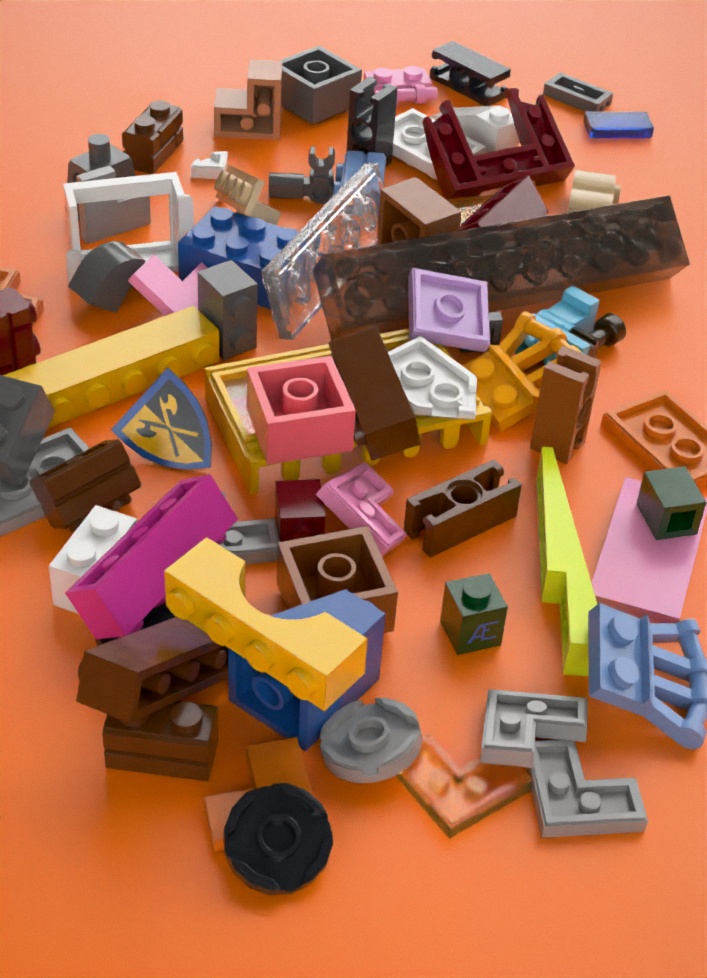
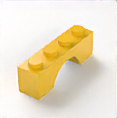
(309, 655)

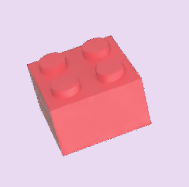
(300, 409)

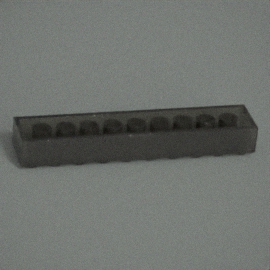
(519, 261)

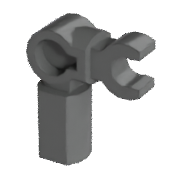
(317, 186)

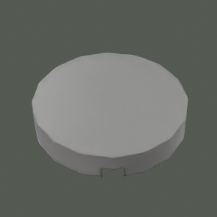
(371, 740)

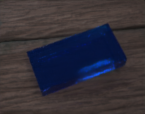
(618, 124)

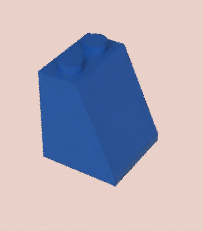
(276, 704)

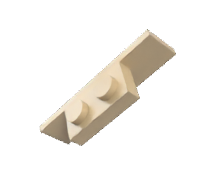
(242, 192)

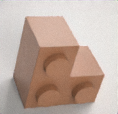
(254, 110)

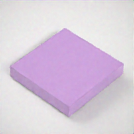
(448, 310)

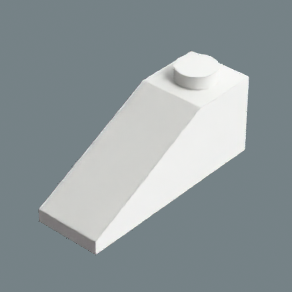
(487, 125)

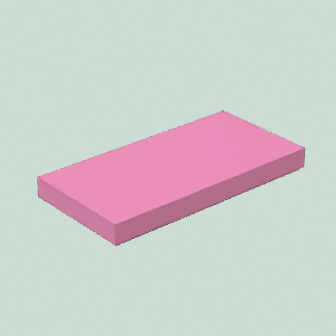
(639, 571)

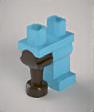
(577, 318)

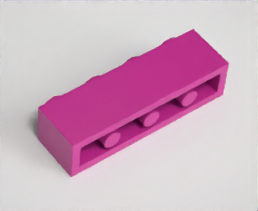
(130, 575)

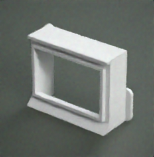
(180, 213)

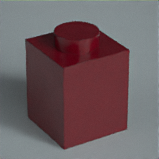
(298, 509)

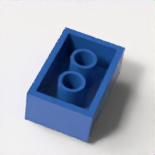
(234, 237)

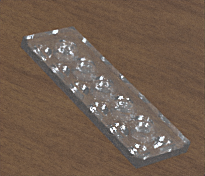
(341, 224)

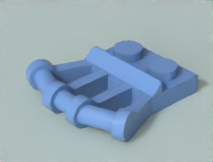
(624, 666)

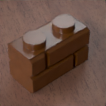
(153, 136)
(89, 479)
(167, 742)

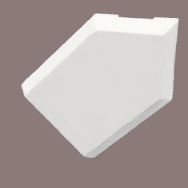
(434, 381)

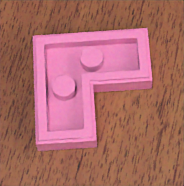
(164, 288)
(357, 501)

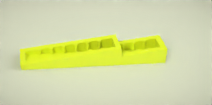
(563, 566)

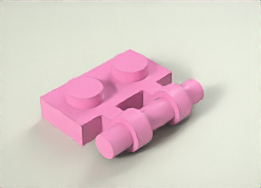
(412, 83)

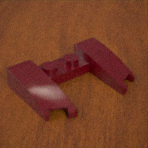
(462, 174)

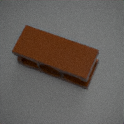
(461, 508)

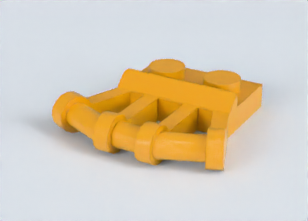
(501, 378)

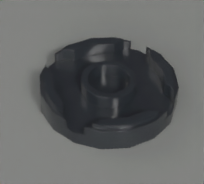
(277, 839)

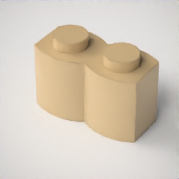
(593, 190)

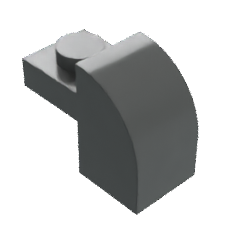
(105, 275)

